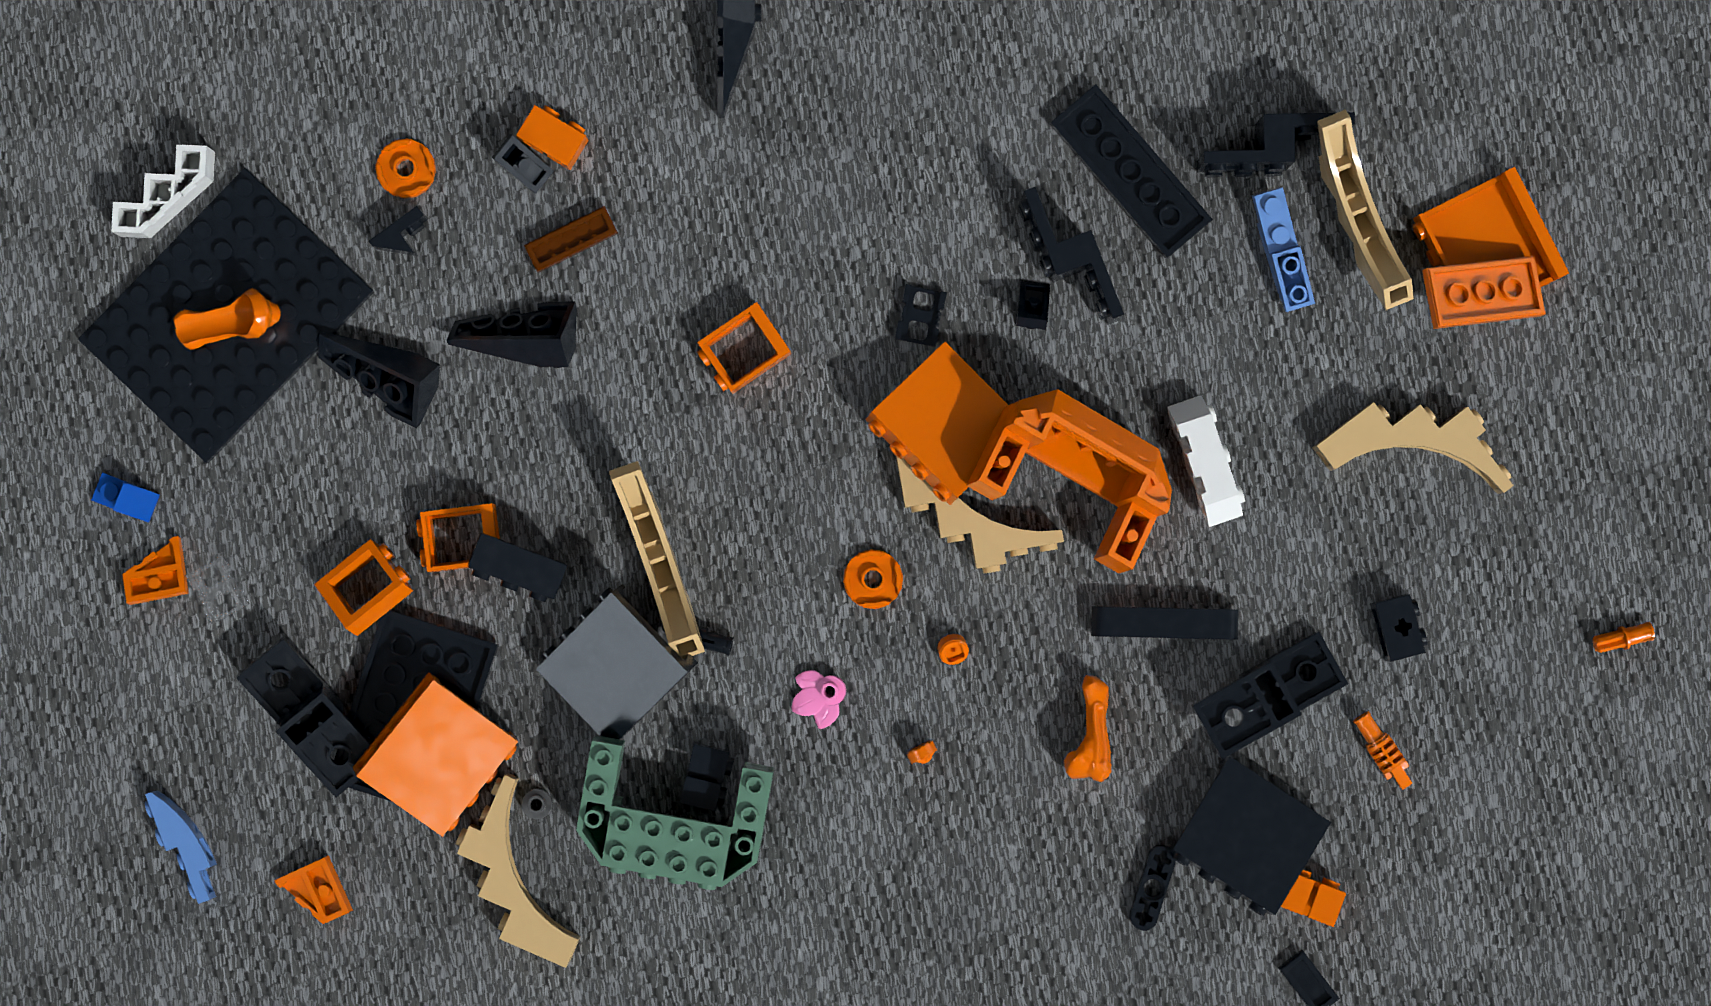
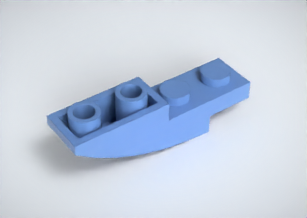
(1282, 249)
(180, 832)

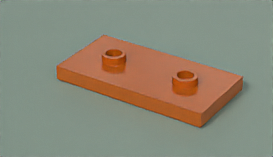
(1483, 292)

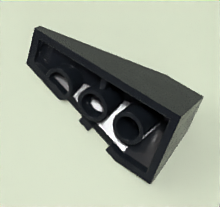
(736, 30)
(392, 374)

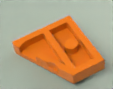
(158, 575)
(318, 890)

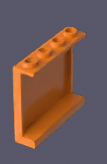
(1490, 225)
(939, 421)
(435, 755)

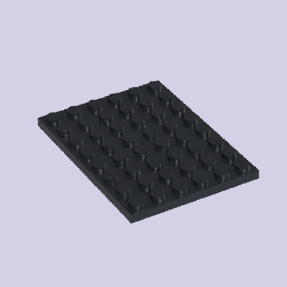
(231, 246)

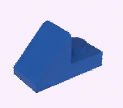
(125, 497)

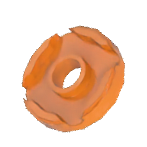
(410, 185)
(873, 597)

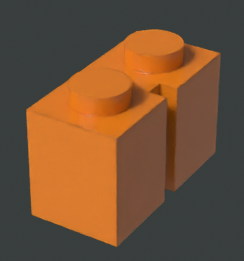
(552, 136)
(1315, 898)

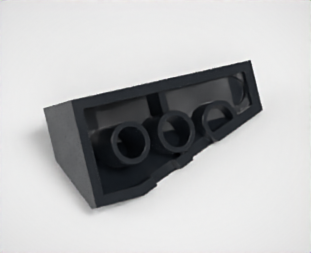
(530, 338)

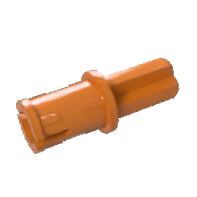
(1624, 637)

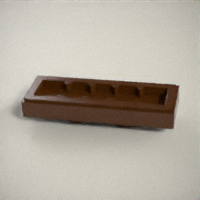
(571, 239)

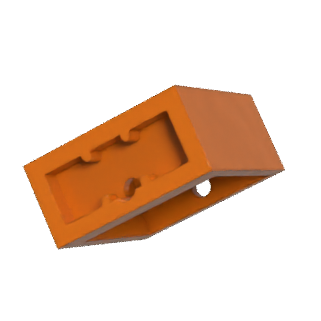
(769, 331)
(426, 530)
(380, 604)

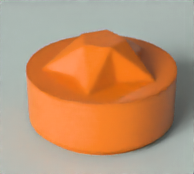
(953, 649)
(922, 753)

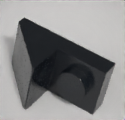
(522, 164)
(393, 237)
(1033, 305)

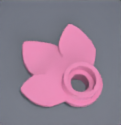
(814, 698)

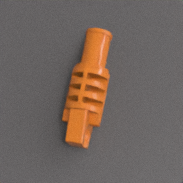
(1383, 750)

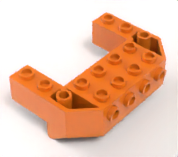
(1089, 453)

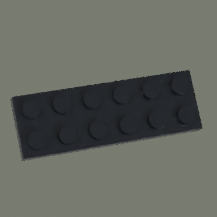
(1131, 171)

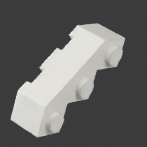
(165, 193)
(1206, 460)

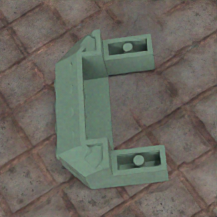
(666, 843)

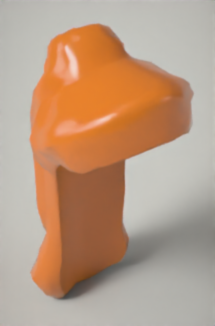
(245, 317)
(1094, 753)

